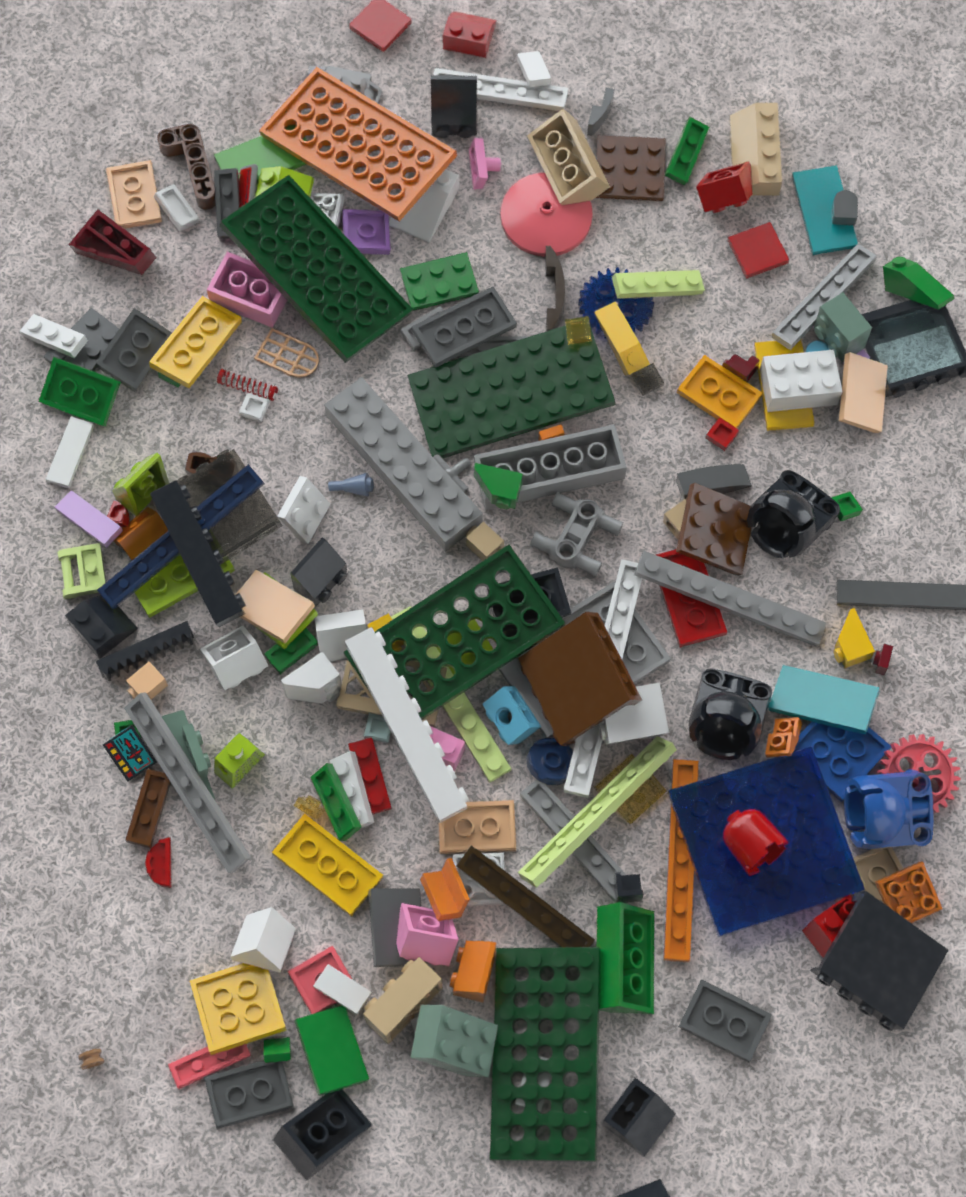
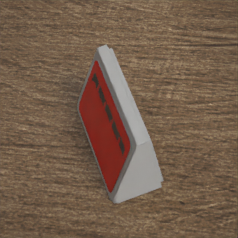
(247, 183)

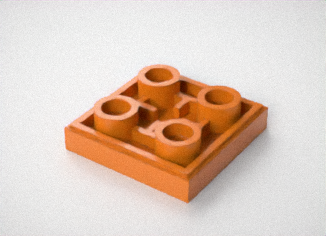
(910, 892)

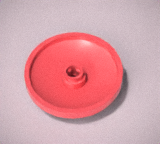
(537, 219)

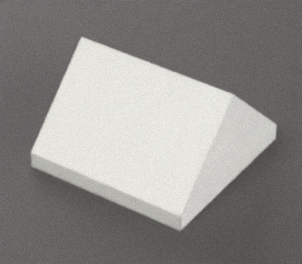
(337, 628)
(264, 940)

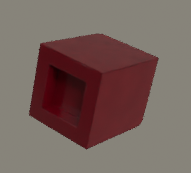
(741, 367)

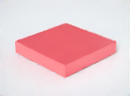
(308, 972)

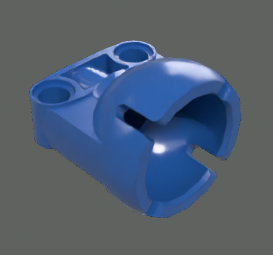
(889, 810)

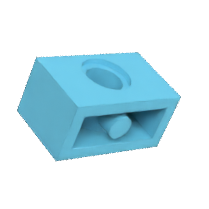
(523, 720)

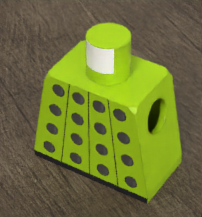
(237, 759)

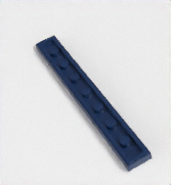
(164, 549)

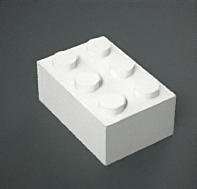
(800, 380)

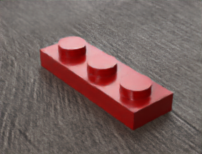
(371, 775)

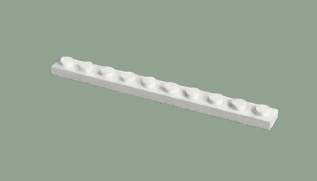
(618, 626)

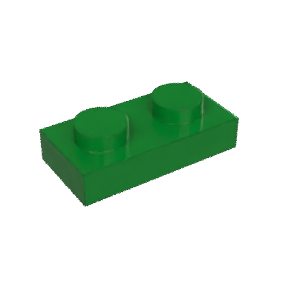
(283, 659)

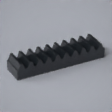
(144, 649)

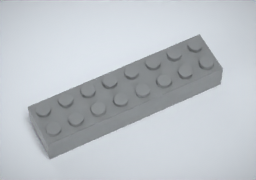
(403, 464)

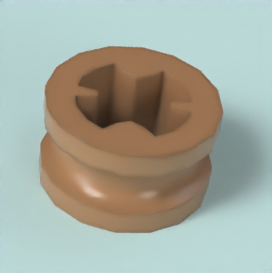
(91, 1058)

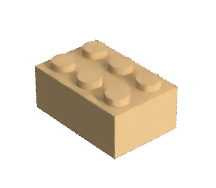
(402, 999)

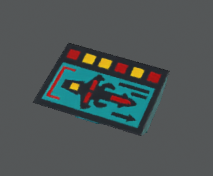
(129, 753)

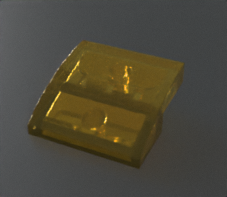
(642, 798)

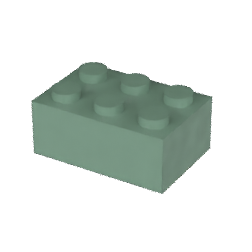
(454, 1041)

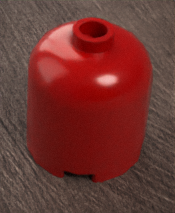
(753, 839)

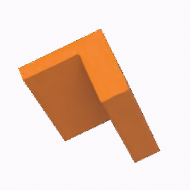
(141, 533)
(445, 892)

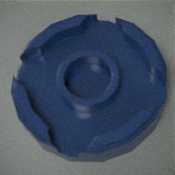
(549, 761)

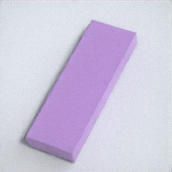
(88, 519)

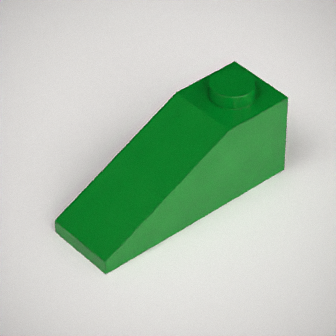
(914, 283)

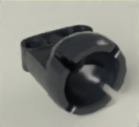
(791, 515)
(728, 714)

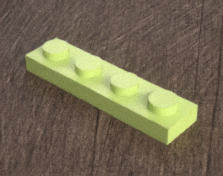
(658, 284)

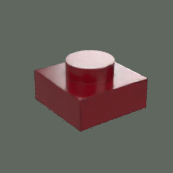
(882, 659)

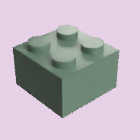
(842, 326)

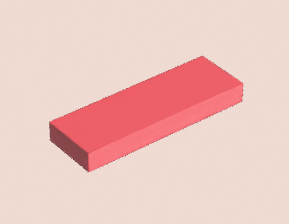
(202, 1064)

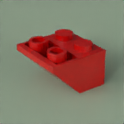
(825, 926)

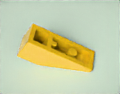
(621, 339)

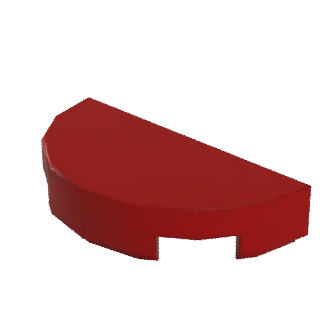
(159, 863)

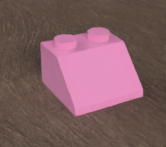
(425, 936)

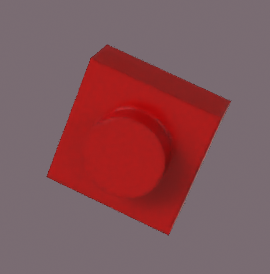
(722, 434)

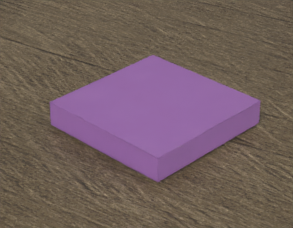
(367, 230)

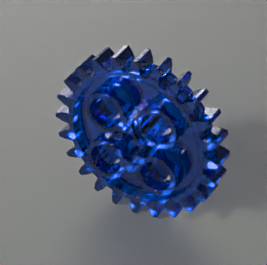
(591, 295)

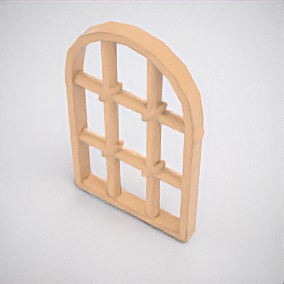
(283, 347)

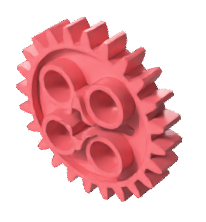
(914, 753)

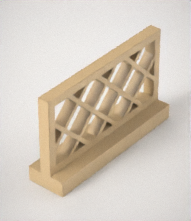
(366, 705)

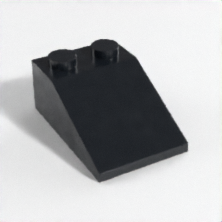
(453, 106)
(551, 585)
(321, 1132)

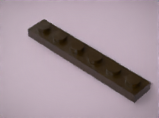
(522, 900)

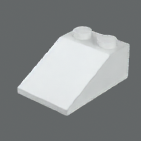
(430, 209)

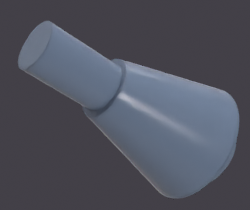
(358, 485)

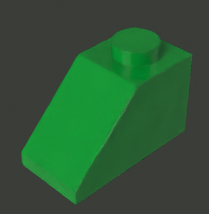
(499, 485)

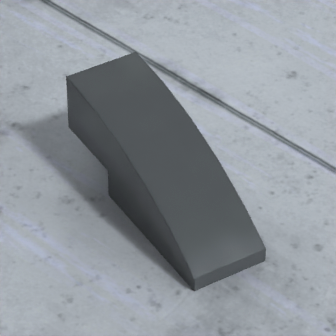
(718, 478)

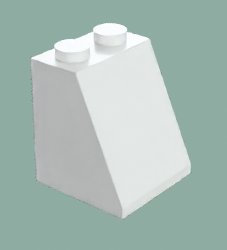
(639, 720)

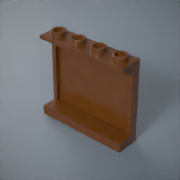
(578, 677)

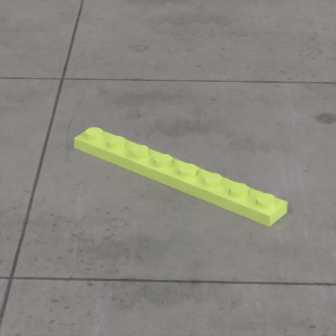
(469, 724)
(597, 811)

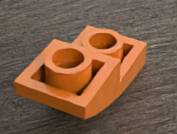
(784, 737)

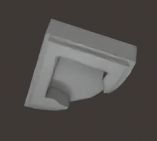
(370, 90)

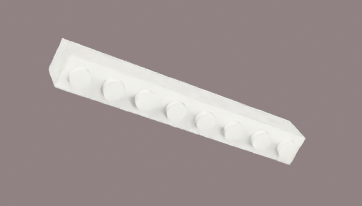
(406, 725)

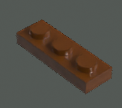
(148, 809)

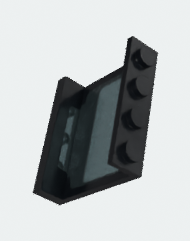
(916, 346)

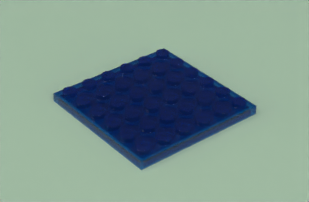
(797, 802)

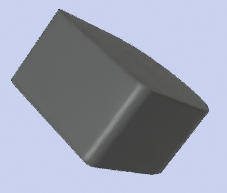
(845, 208)

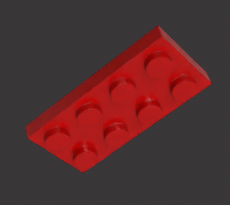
(691, 618)

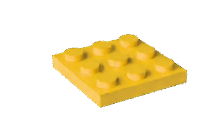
(237, 1006)

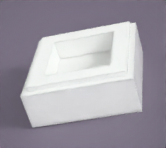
(254, 407)

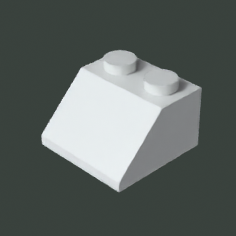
(234, 657)
(313, 681)

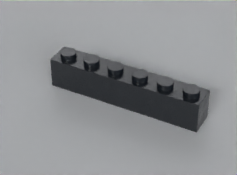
(197, 553)

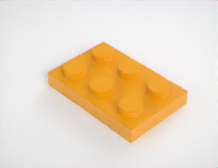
(719, 392)

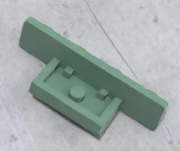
(190, 743)

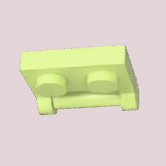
(89, 566)

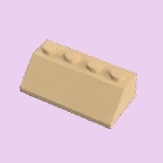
(757, 140)
(568, 159)

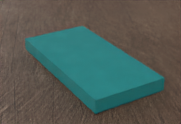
(816, 196)
(824, 699)

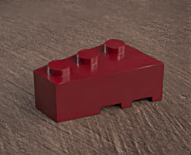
(112, 244)

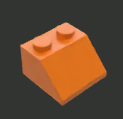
(474, 970)

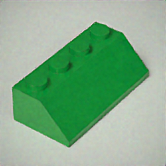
(626, 958)

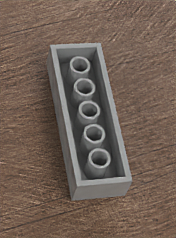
(561, 463)

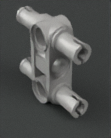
(576, 533)

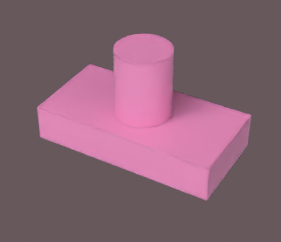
(481, 164)

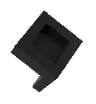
(627, 888)

